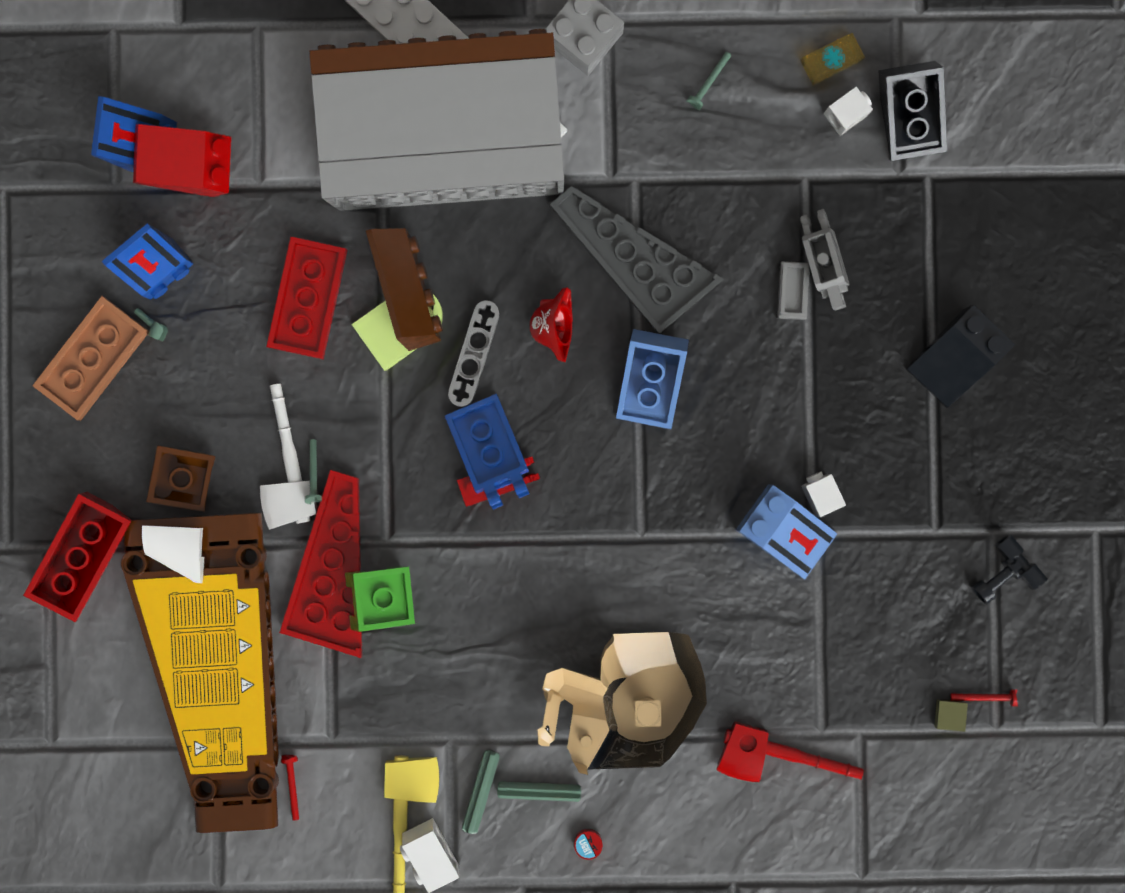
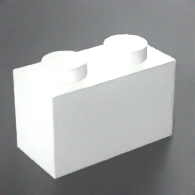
(429, 855)

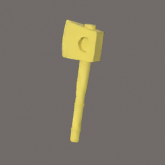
(408, 781)

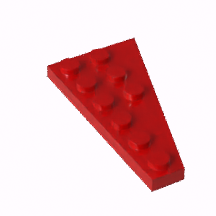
(320, 599)

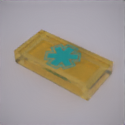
(832, 58)

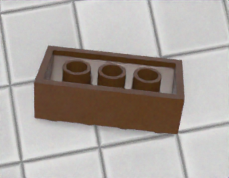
(404, 287)

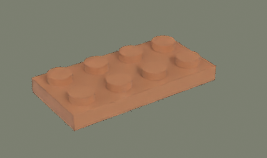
(91, 358)

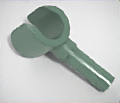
(157, 330)

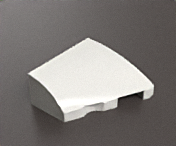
(176, 548)

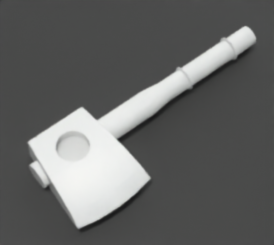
(286, 501)

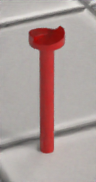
(987, 697)
(289, 760)

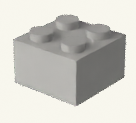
(585, 32)

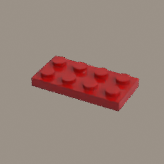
(307, 298)

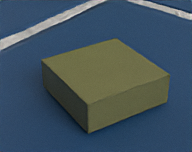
(951, 715)

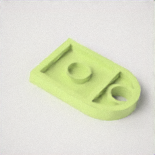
(379, 336)

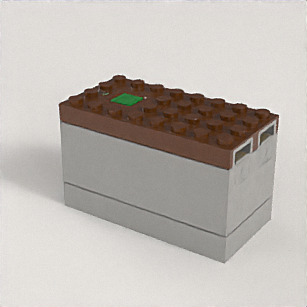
(437, 120)

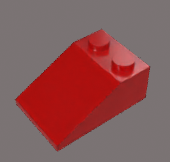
(182, 160)

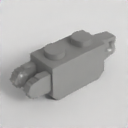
(825, 260)

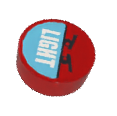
(588, 844)

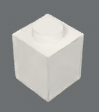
(848, 110)
(823, 494)

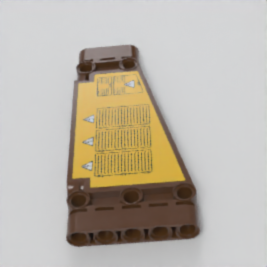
(214, 667)

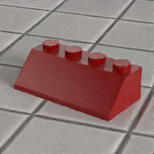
(78, 556)

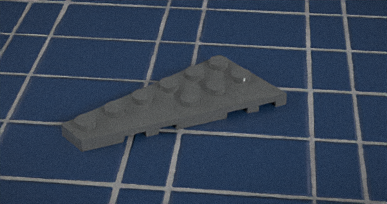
(643, 267)

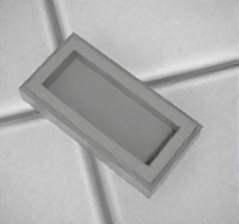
(793, 290)

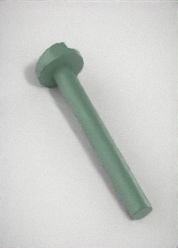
(696, 101)
(313, 497)

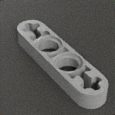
(469, 352)

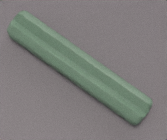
(480, 791)
(539, 791)

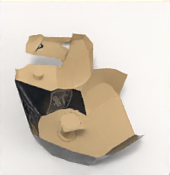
(636, 710)

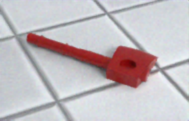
(746, 751)

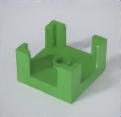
(381, 598)

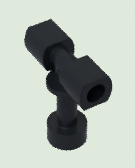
(1014, 566)

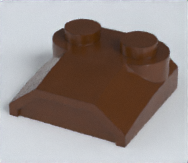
(180, 478)

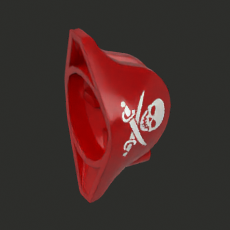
(553, 324)

